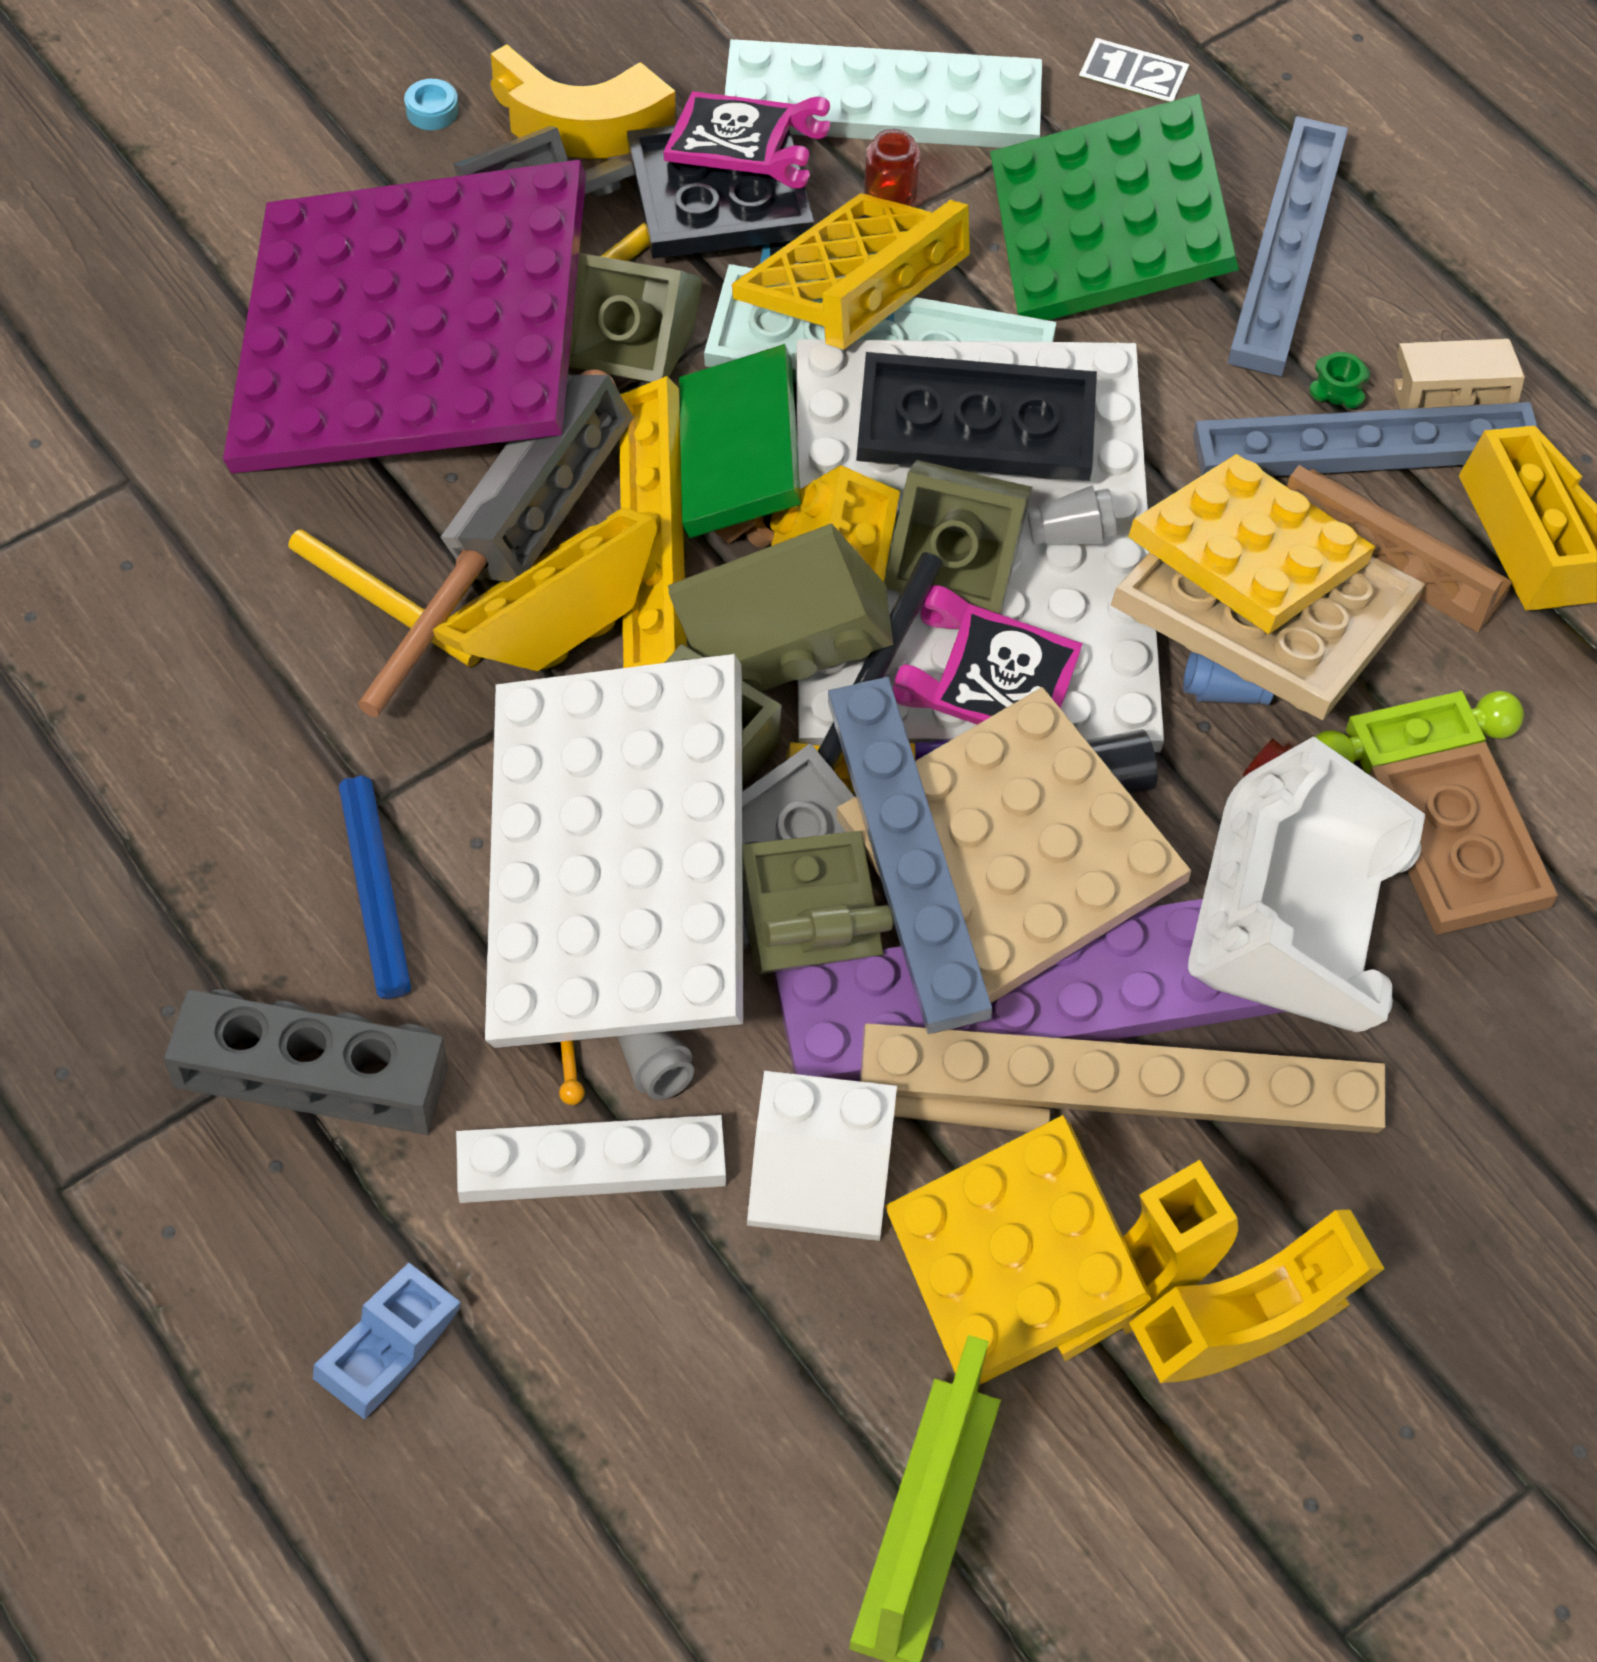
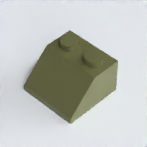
(964, 522)

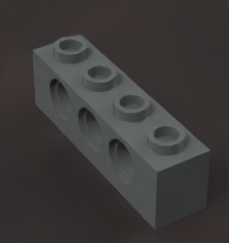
(398, 1097)

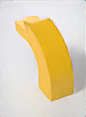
(588, 118)
(1174, 1243)
(1234, 1320)

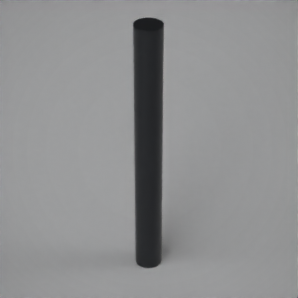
(901, 619)

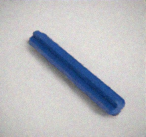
(374, 888)

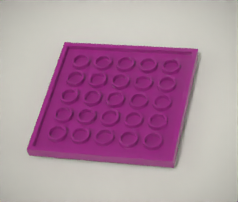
(409, 318)

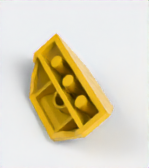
(561, 599)

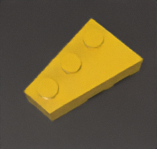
(1535, 516)

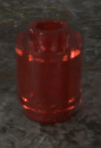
(892, 167)

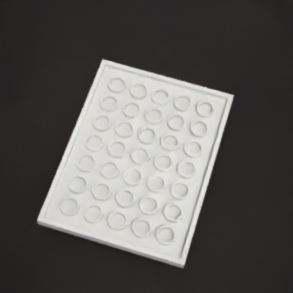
(1050, 585)

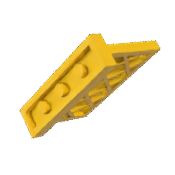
(872, 283)

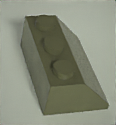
(787, 609)

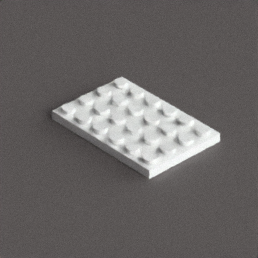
(616, 854)

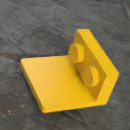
(854, 504)

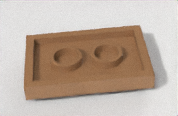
(1474, 844)

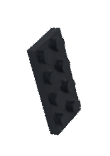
(977, 416)

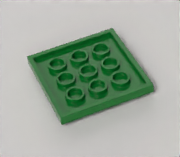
(1112, 210)

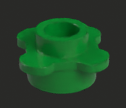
(1340, 379)

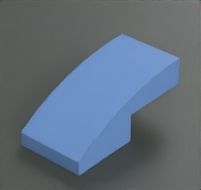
(387, 1342)

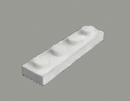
(590, 1158)

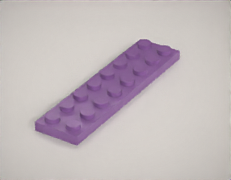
(1108, 990)

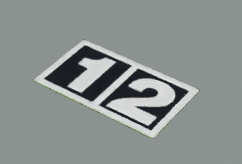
(1134, 70)

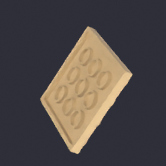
(1303, 660)
(1036, 840)

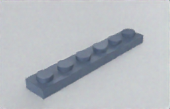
(1287, 247)
(1356, 438)
(909, 856)

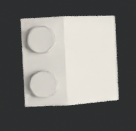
(821, 1155)

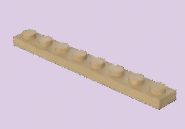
(1125, 1078)

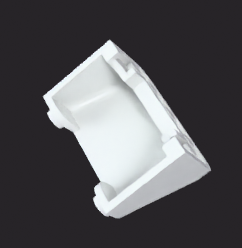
(1301, 886)

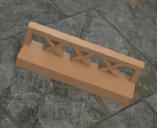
(1451, 579)

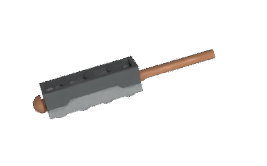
(514, 513)

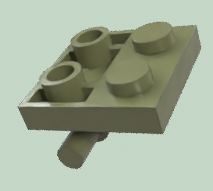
(810, 902)

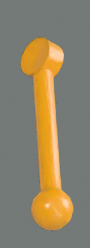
(571, 1090)

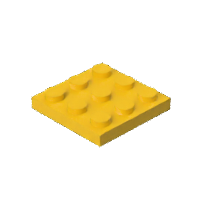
(1251, 542)
(1018, 1250)

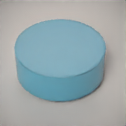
(431, 104)

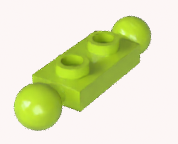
(1425, 728)

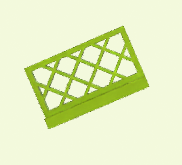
(927, 1515)

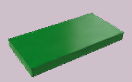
(738, 441)

